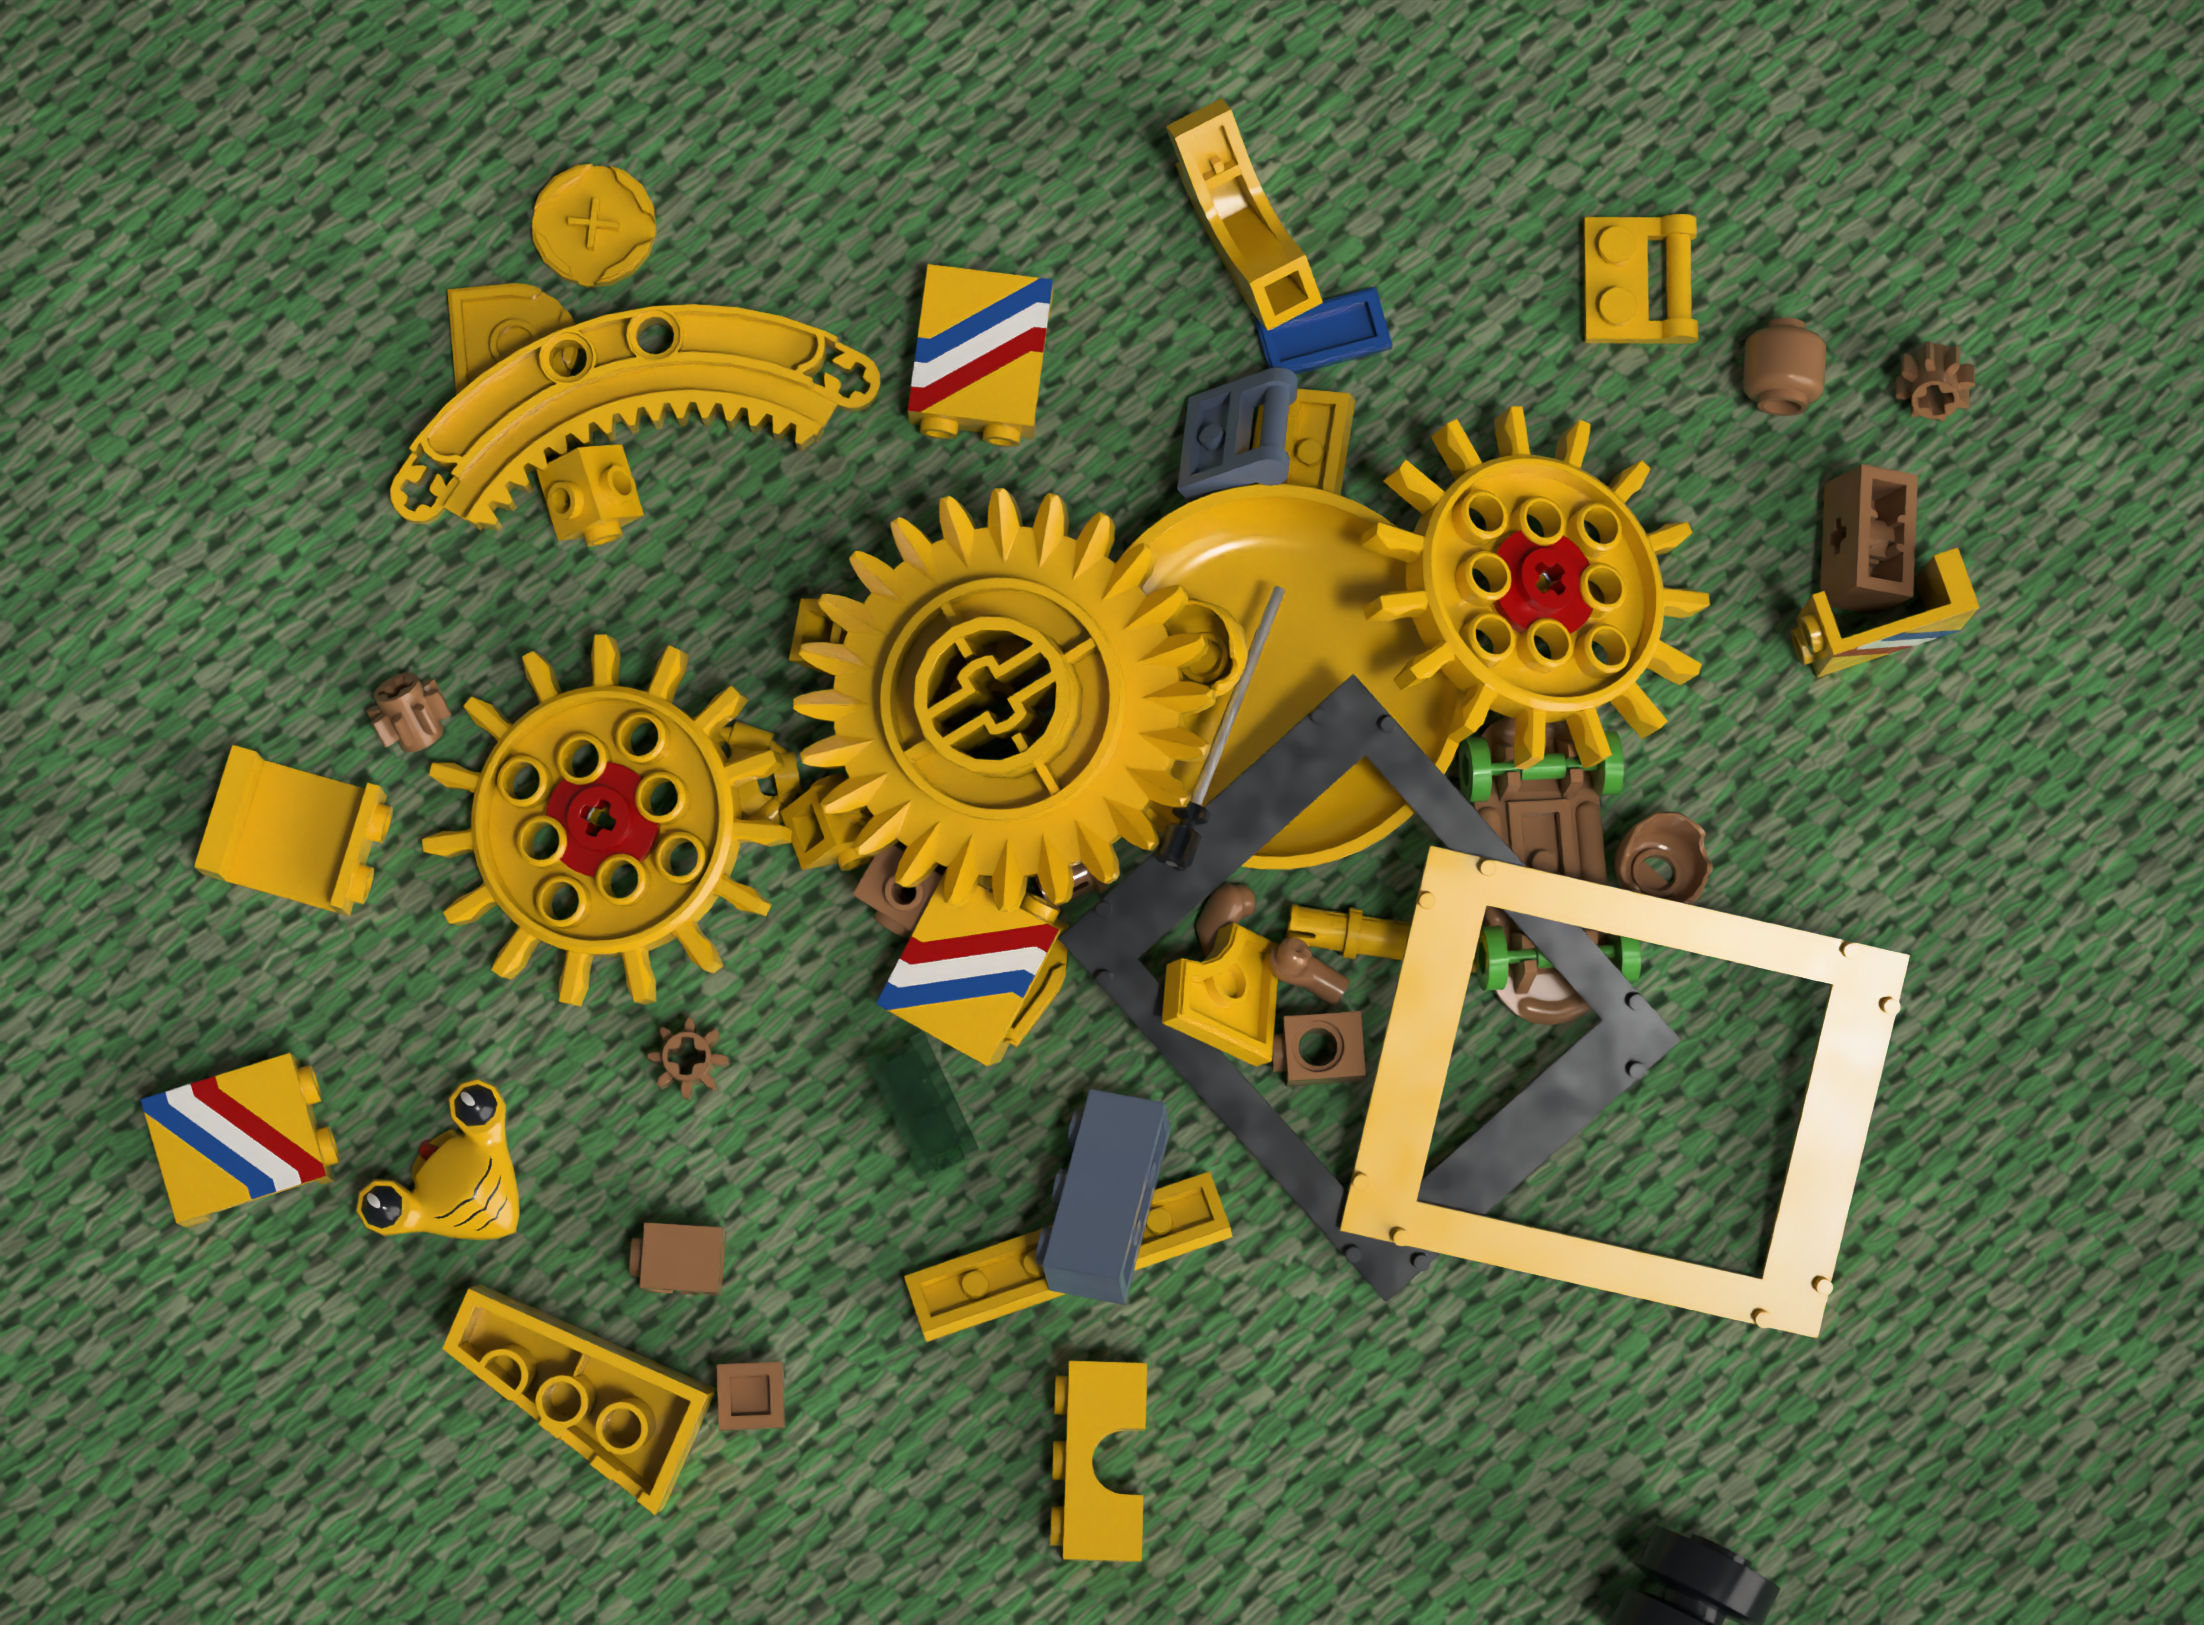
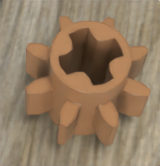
(1935, 381)
(408, 712)
(701, 1071)

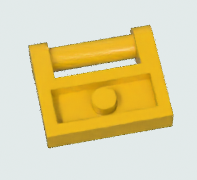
(1618, 279)

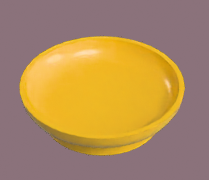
(1308, 542)

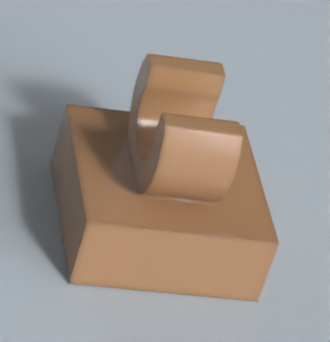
(751, 1396)

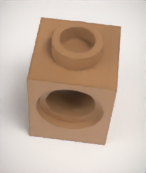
(1344, 1032)
(679, 1259)

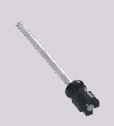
(1180, 840)

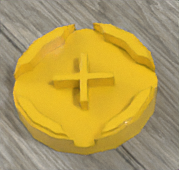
(594, 225)

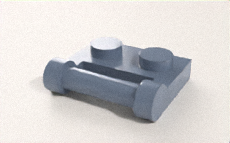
(1219, 434)

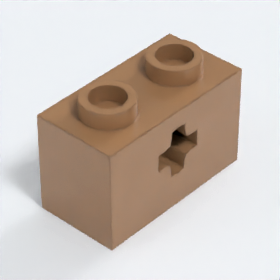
(1869, 539)

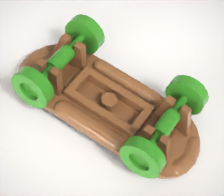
(1552, 826)

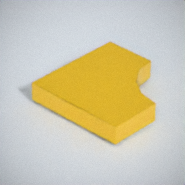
(1227, 996)

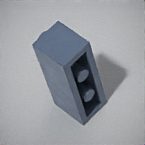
(1104, 1196)

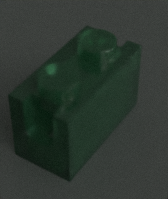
(922, 1107)

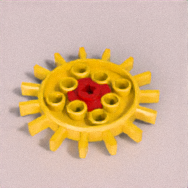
(1534, 589)
(588, 854)

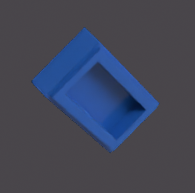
(1328, 334)

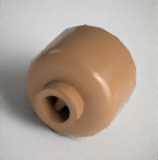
(1784, 367)

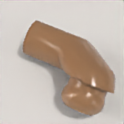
(1225, 906)
(1295, 965)

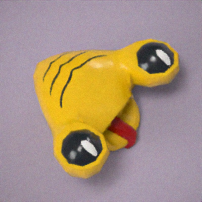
(460, 1180)

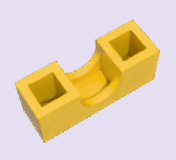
(1097, 1402)

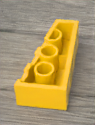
(584, 1391)

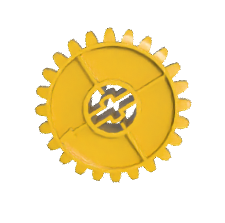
(1110, 681)

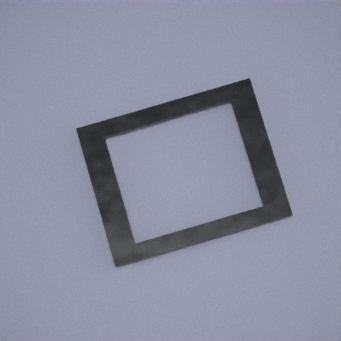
(1241, 822)

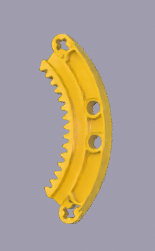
(527, 412)

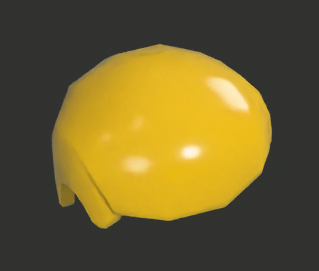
(1226, 641)

